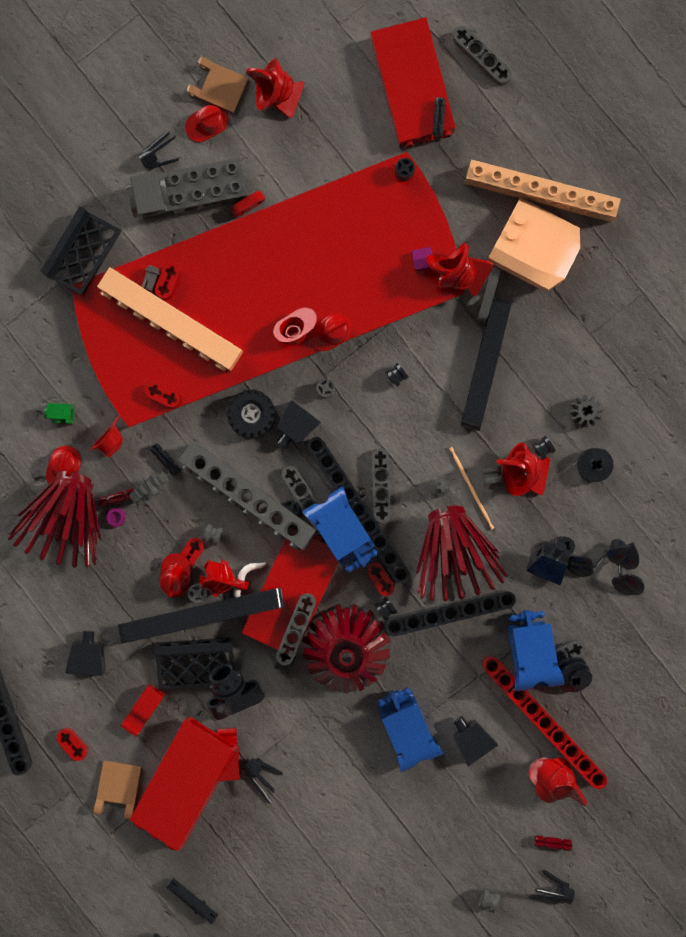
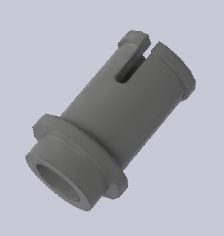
(150, 277)

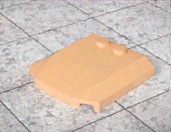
(536, 246)

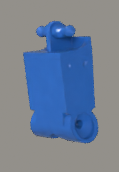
(342, 530)
(533, 652)
(407, 729)

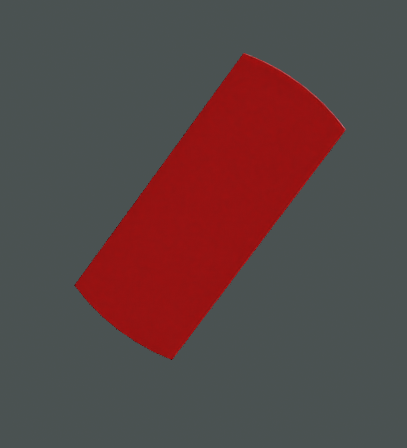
(321, 250)

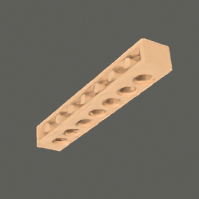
(542, 191)

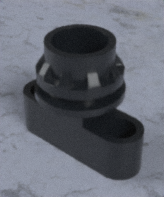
(231, 692)

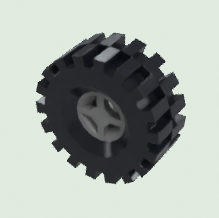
(246, 405)

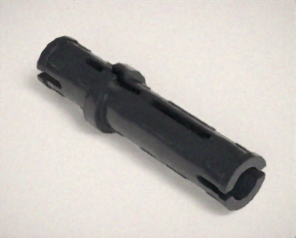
(192, 901)

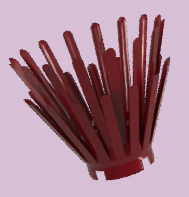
(61, 502)
(452, 532)
(346, 638)

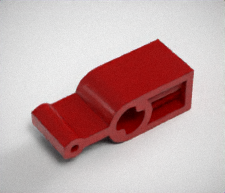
(143, 710)
(233, 771)

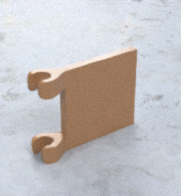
(221, 86)
(118, 785)

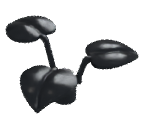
(620, 554)

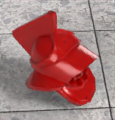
(275, 88)
(460, 270)
(524, 471)
(555, 780)

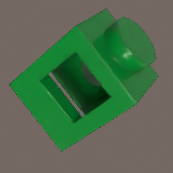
(59, 412)

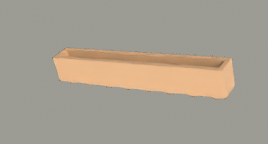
(170, 319)

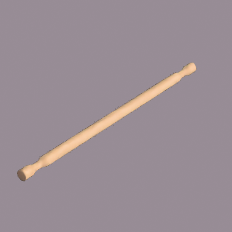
(471, 488)

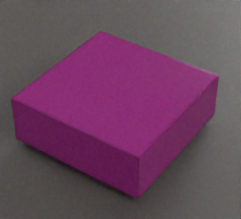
(419, 258)

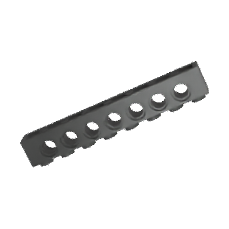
(190, 460)

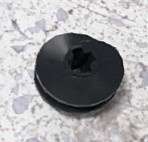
(604, 461)
(575, 674)

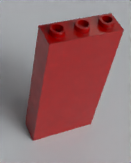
(411, 80)
(295, 574)
(183, 783)

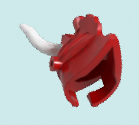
(221, 578)

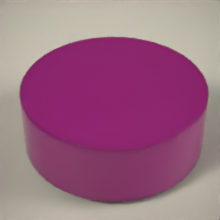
(115, 517)

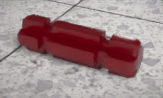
(115, 498)
(553, 843)

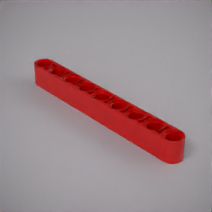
(549, 729)

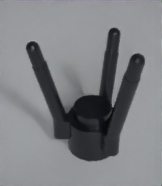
(149, 157)
(252, 771)
(562, 894)

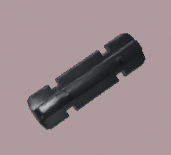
(438, 119)
(165, 459)

